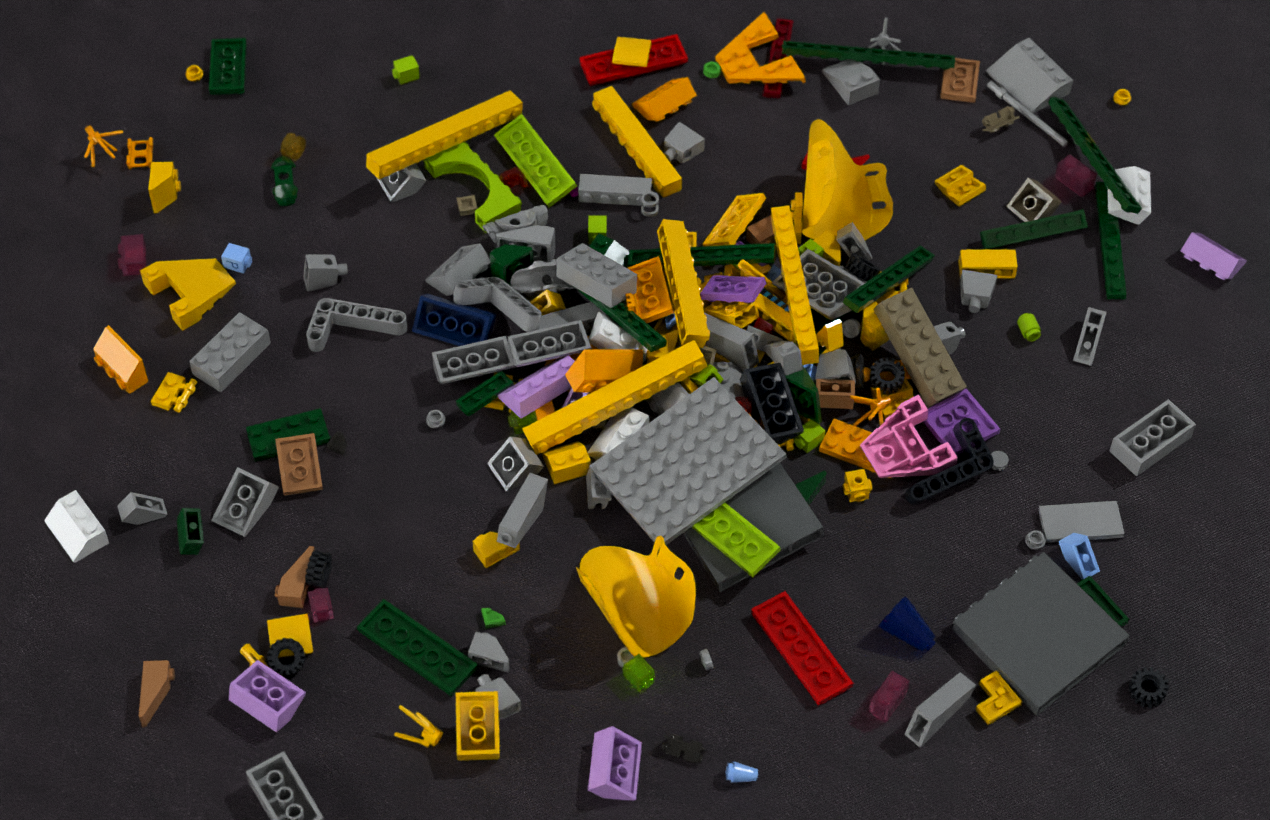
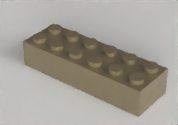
(919, 347)

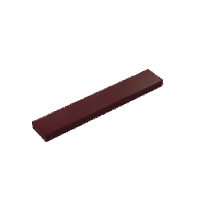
(784, 31)

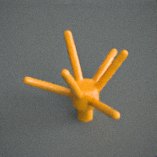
(96, 138)
(876, 406)

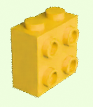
(735, 313)

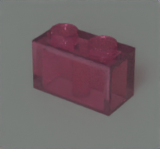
(1075, 175)
(132, 254)
(888, 696)

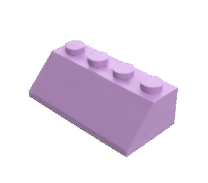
(538, 387)

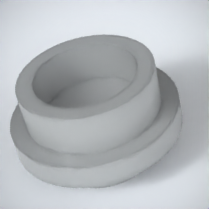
(435, 419)
(1035, 540)

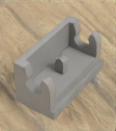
(596, 491)

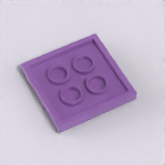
(952, 410)

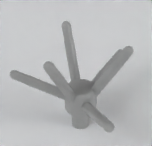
(884, 40)

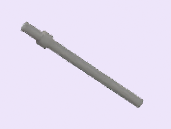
(1003, 94)

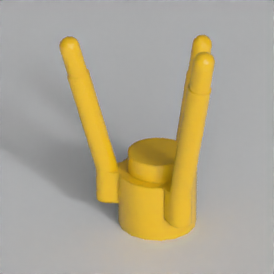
(431, 734)

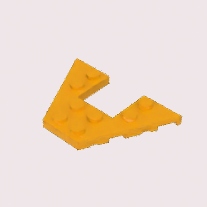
(740, 65)

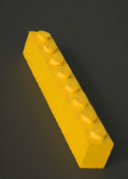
(637, 141)
(683, 283)

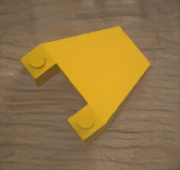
(195, 281)

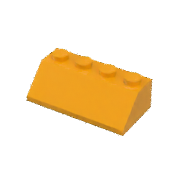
(601, 367)

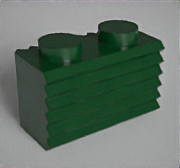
(190, 531)

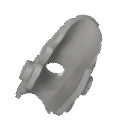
(535, 216)
(530, 279)

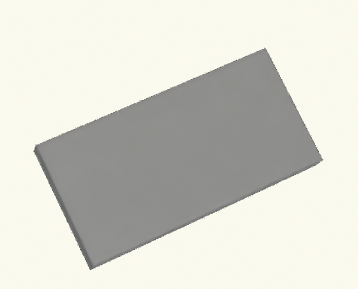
(1091, 519)

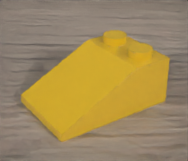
(477, 725)

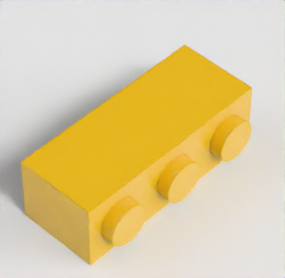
(996, 262)

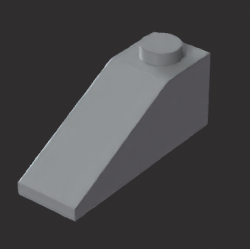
(1089, 336)
(785, 353)

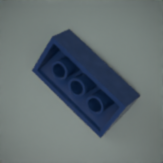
(452, 322)

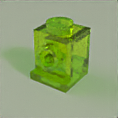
(518, 423)

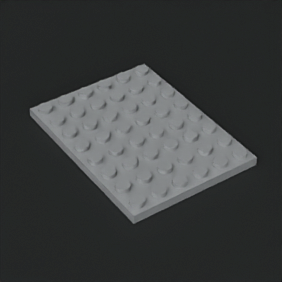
(687, 462)

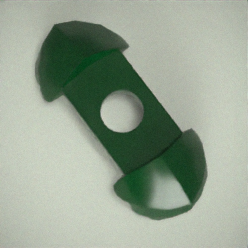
(284, 191)

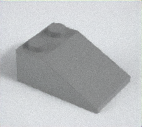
(852, 80)
(537, 237)
(244, 502)

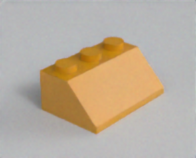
(665, 99)
(120, 361)

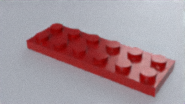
(663, 54)
(802, 648)

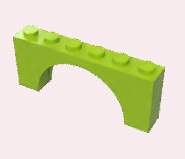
(463, 160)

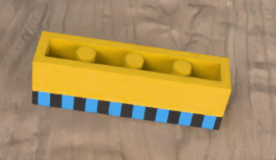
(776, 313)

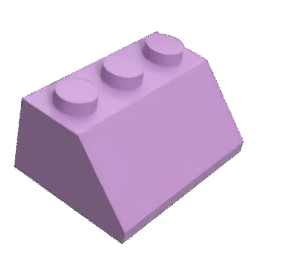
(1212, 256)
(266, 695)
(614, 765)

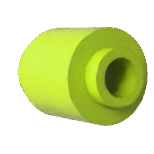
(1029, 327)

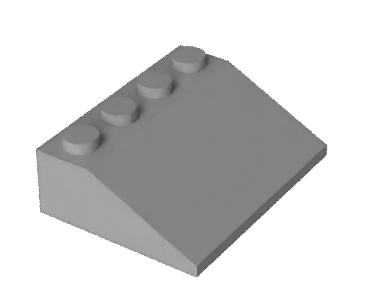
(1030, 76)
(825, 285)

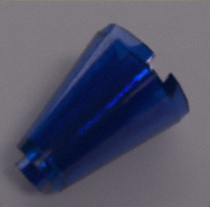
(908, 626)

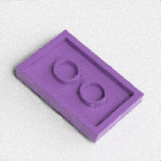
(733, 288)

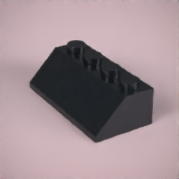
(772, 402)

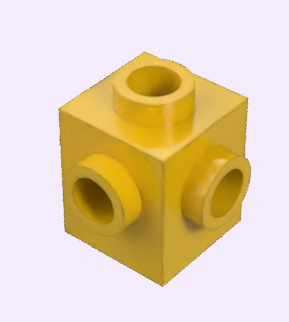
(857, 485)

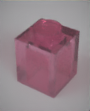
(320, 604)

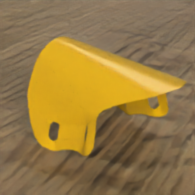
(839, 190)
(641, 595)

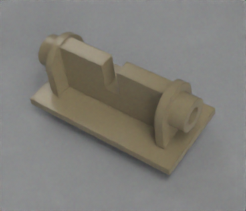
(1005, 118)

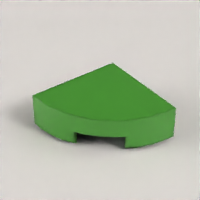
(492, 618)

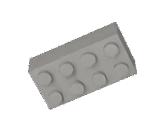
(596, 275)
(230, 352)
(1152, 437)
(282, 790)

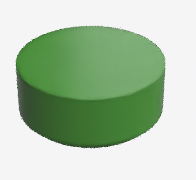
(712, 70)

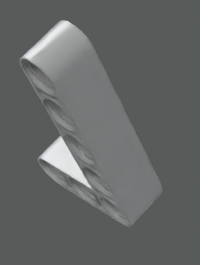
(500, 295)
(353, 315)

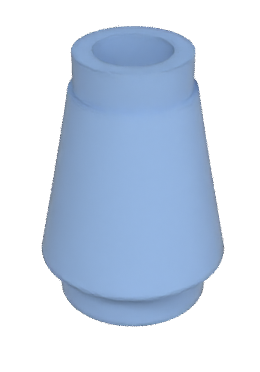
(740, 773)

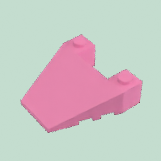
(898, 449)

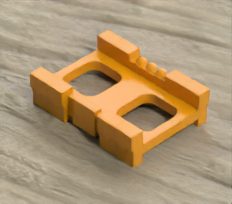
(148, 152)

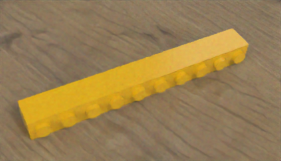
(443, 134)
(794, 284)
(615, 397)

